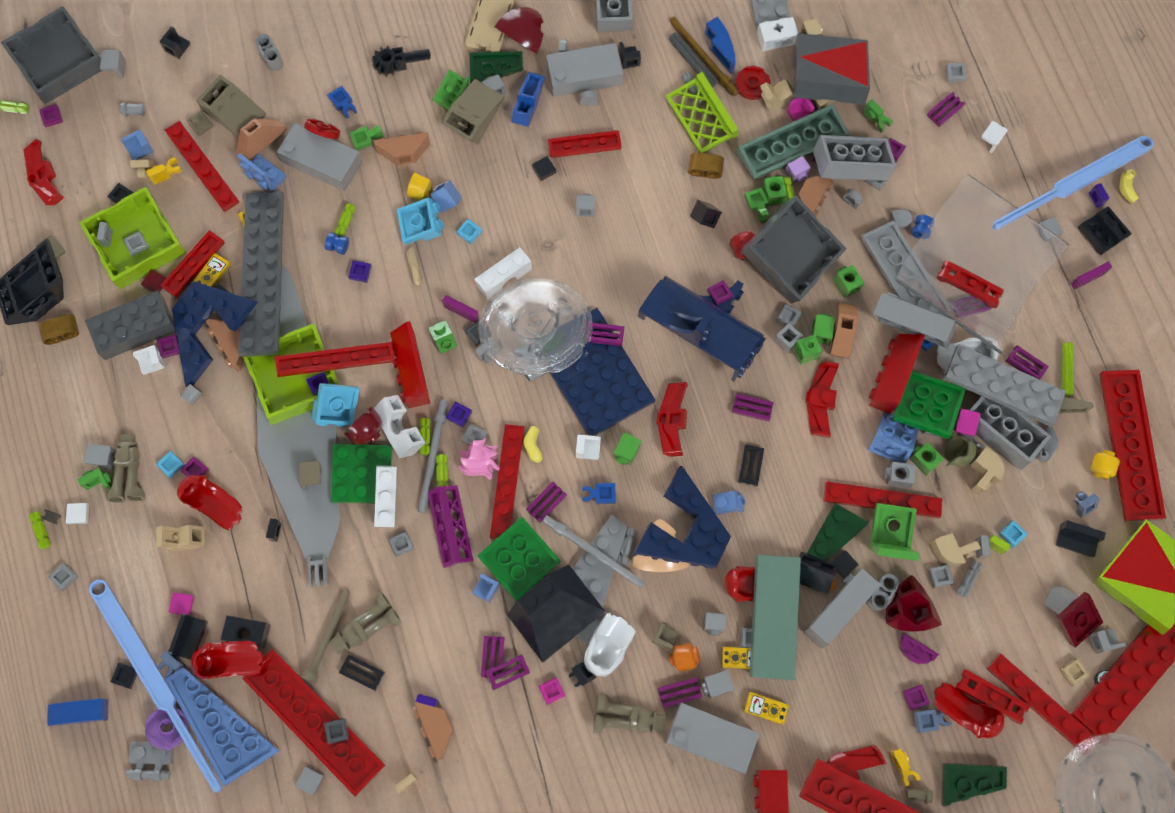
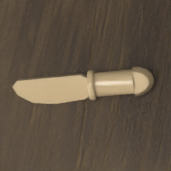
(414, 266)

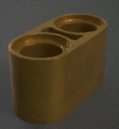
(706, 165)
(58, 329)

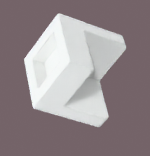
(994, 135)
(149, 359)
(588, 447)

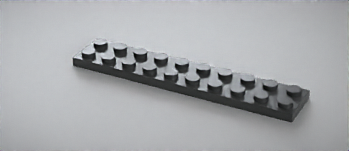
(262, 273)

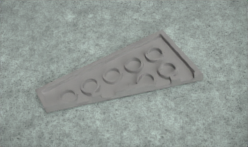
(595, 573)

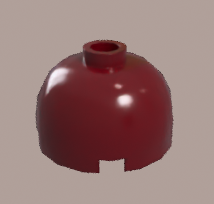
(365, 428)

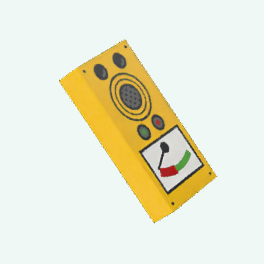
(213, 270)
(736, 657)
(766, 708)

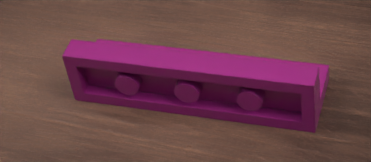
(446, 525)

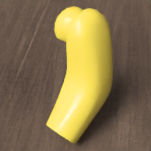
(1126, 186)
(530, 445)

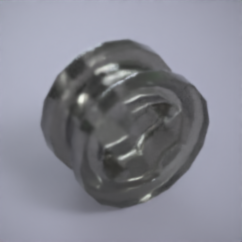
(50, 516)

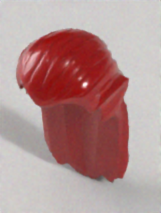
(210, 500)
(740, 583)
(227, 659)
(976, 717)

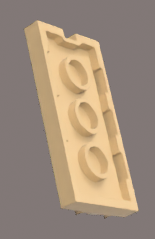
(484, 33)

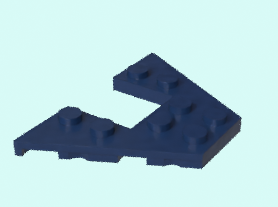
(191, 314)
(705, 539)

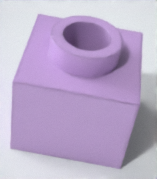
(798, 170)

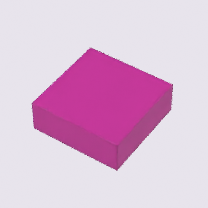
(181, 604)
(551, 691)

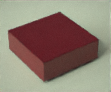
(153, 281)

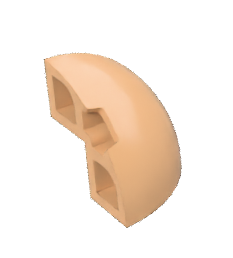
(648, 564)

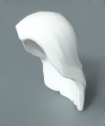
(945, 355)
(608, 645)

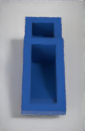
(721, 43)
(528, 99)
(78, 712)

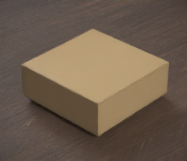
(1074, 672)
(406, 782)

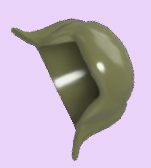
(961, 445)

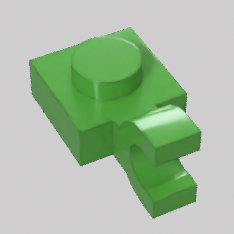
(875, 114)
(363, 137)
(758, 201)

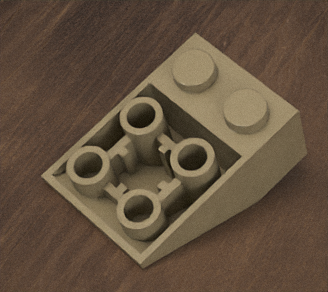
(228, 105)
(473, 111)

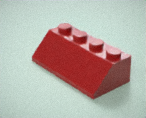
(409, 366)
(896, 371)
(771, 791)

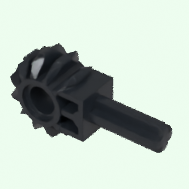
(397, 59)

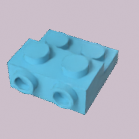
(420, 221)
(335, 405)

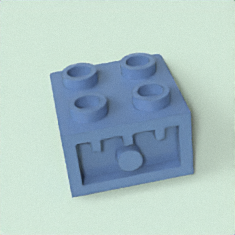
(262, 171)
(893, 439)

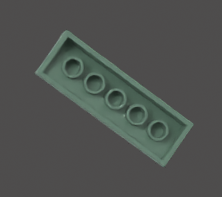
(790, 142)
(775, 617)

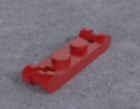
(970, 283)
(992, 696)

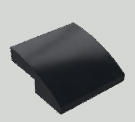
(1104, 230)

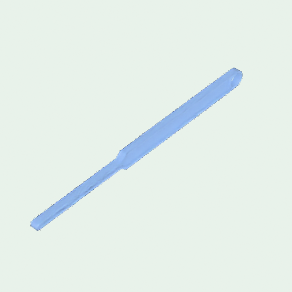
(1082, 177)
(148, 672)

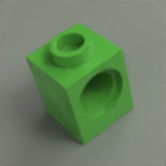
(775, 197)
(845, 287)
(823, 328)
(807, 349)
(626, 449)
(934, 458)

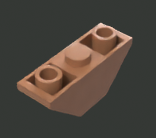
(257, 136)
(403, 148)
(813, 192)
(844, 330)
(227, 342)
(435, 727)

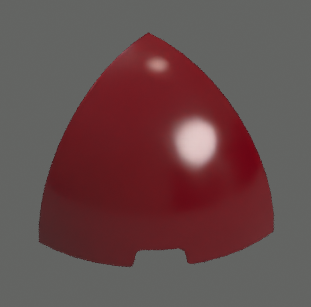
(523, 27)
(912, 608)

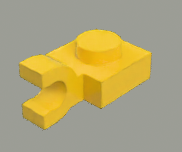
(161, 173)
(901, 762)

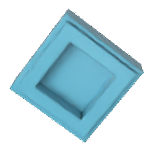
(469, 231)
(170, 464)
(1013, 534)

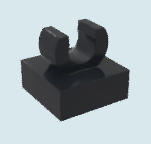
(582, 674)

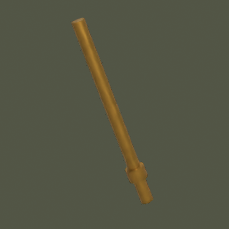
(724, 79)

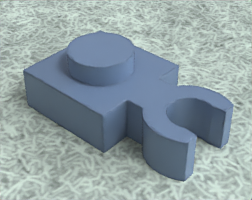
(929, 720)

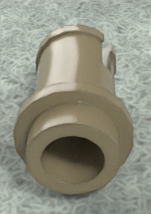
(921, 795)

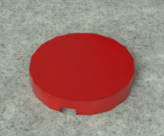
(749, 82)
(319, 128)

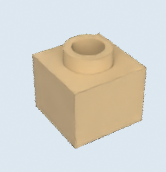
(811, 27)

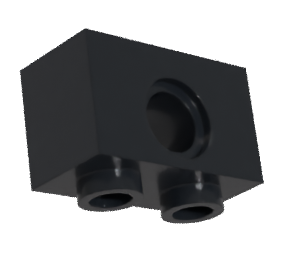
(235, 626)

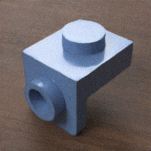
(728, 502)

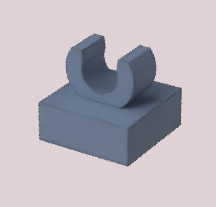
(1085, 503)
(172, 662)

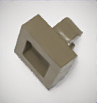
(200, 123)

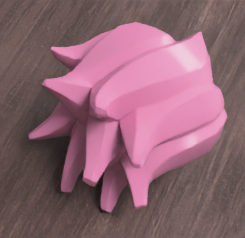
(478, 459)

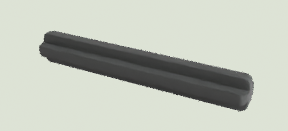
(691, 58)

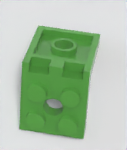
(896, 542)

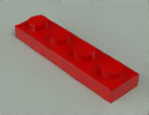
(584, 144)
(192, 264)

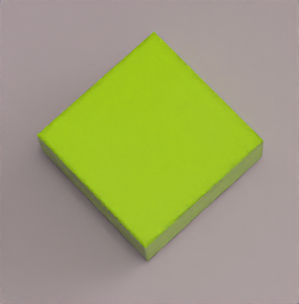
(998, 544)

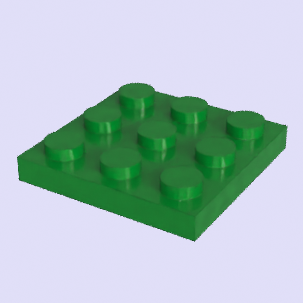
(929, 404)
(356, 471)
(518, 558)

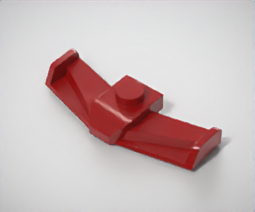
(40, 174)
(821, 398)
(672, 419)
(857, 759)

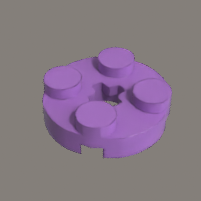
(155, 734)

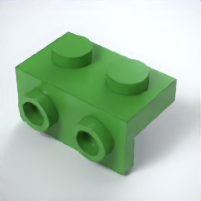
(450, 89)

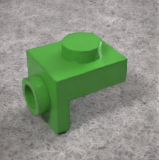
(443, 337)
(95, 477)

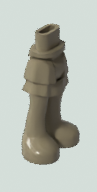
(127, 458)
(355, 633)
(640, 718)

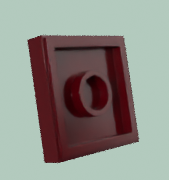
(1079, 619)

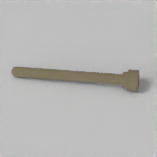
(311, 672)

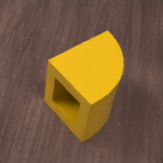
(419, 187)

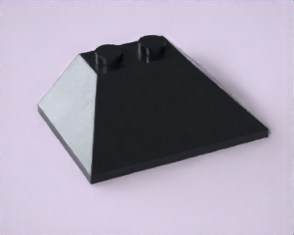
(31, 286)
(555, 612)

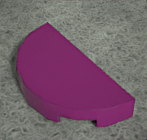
(915, 651)

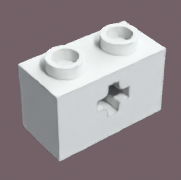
(777, 33)

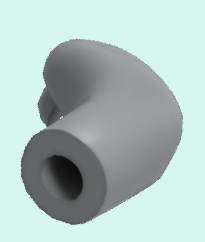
(1050, 447)

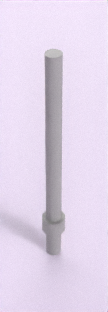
(439, 420)
(561, 529)

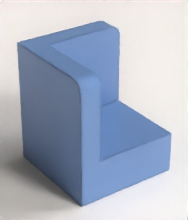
(137, 145)
(446, 196)
(486, 588)

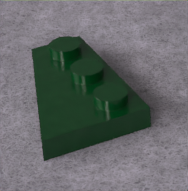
(494, 63)
(835, 532)
(971, 780)

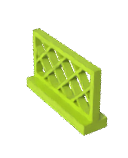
(717, 109)

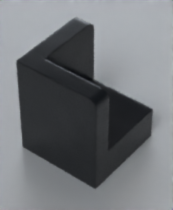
(173, 43)
(629, 56)
(705, 214)

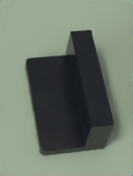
(1079, 538)
(816, 573)
(187, 636)

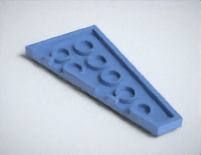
(223, 734)

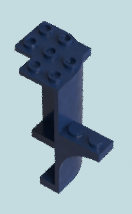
(704, 323)

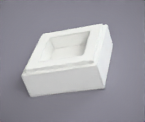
(77, 513)

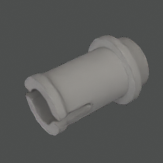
(132, 109)

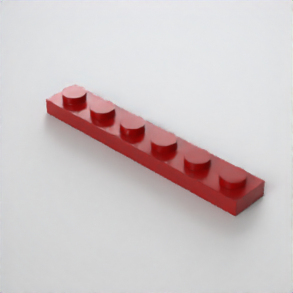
(202, 166)
(334, 359)
(507, 480)
(868, 497)
(1038, 700)

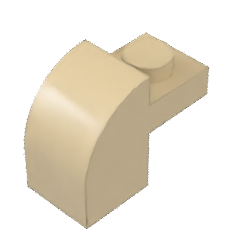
(778, 95)
(990, 467)
(180, 538)
(949, 553)

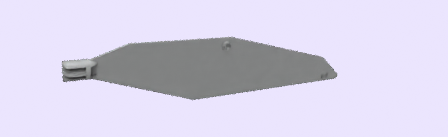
(295, 441)

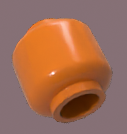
(684, 657)

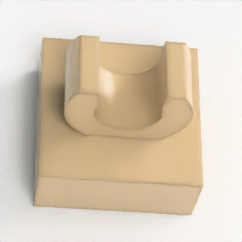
(141, 167)

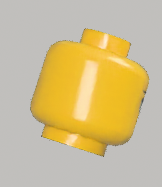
(1105, 465)

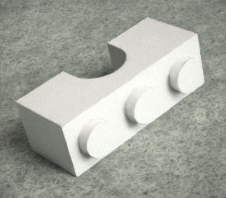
(512, 266)
(404, 441)
(385, 496)

